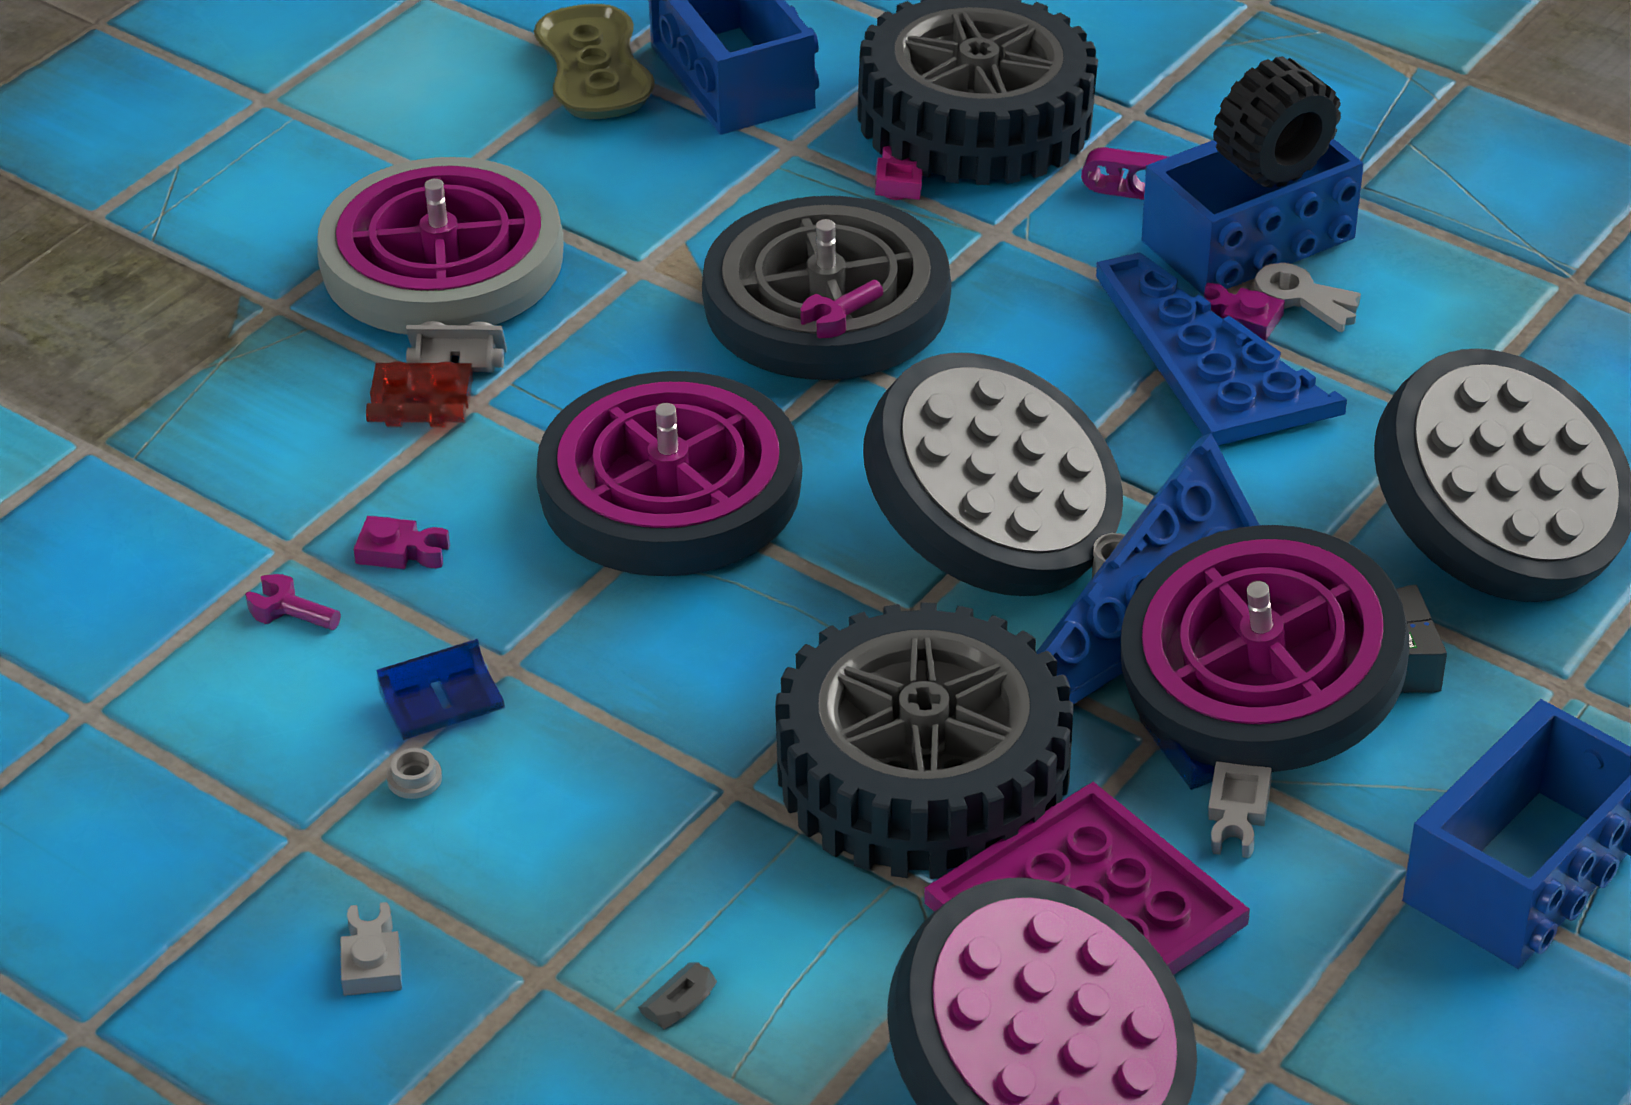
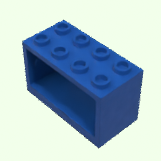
(743, 85)
(1226, 227)
(1487, 899)

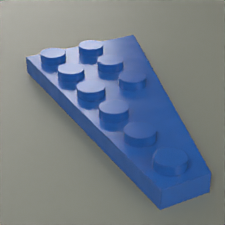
(1213, 365)
(1191, 505)

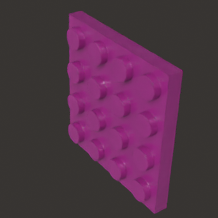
(1120, 861)

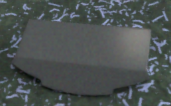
(679, 995)

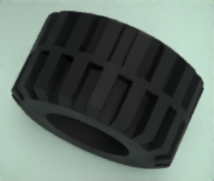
(1277, 122)

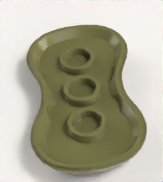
(594, 61)

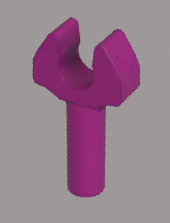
(832, 314)
(283, 601)

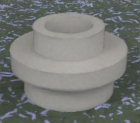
(414, 774)

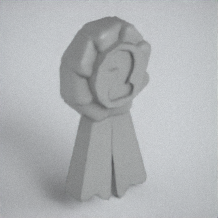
(1296, 287)

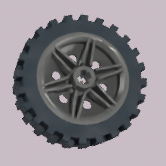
(977, 88)
(921, 737)

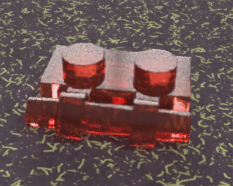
(420, 393)

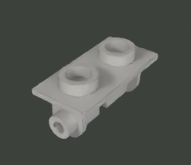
(473, 343)

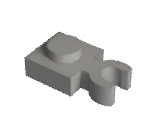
(1238, 802)
(370, 954)

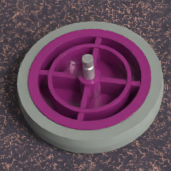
(440, 244)

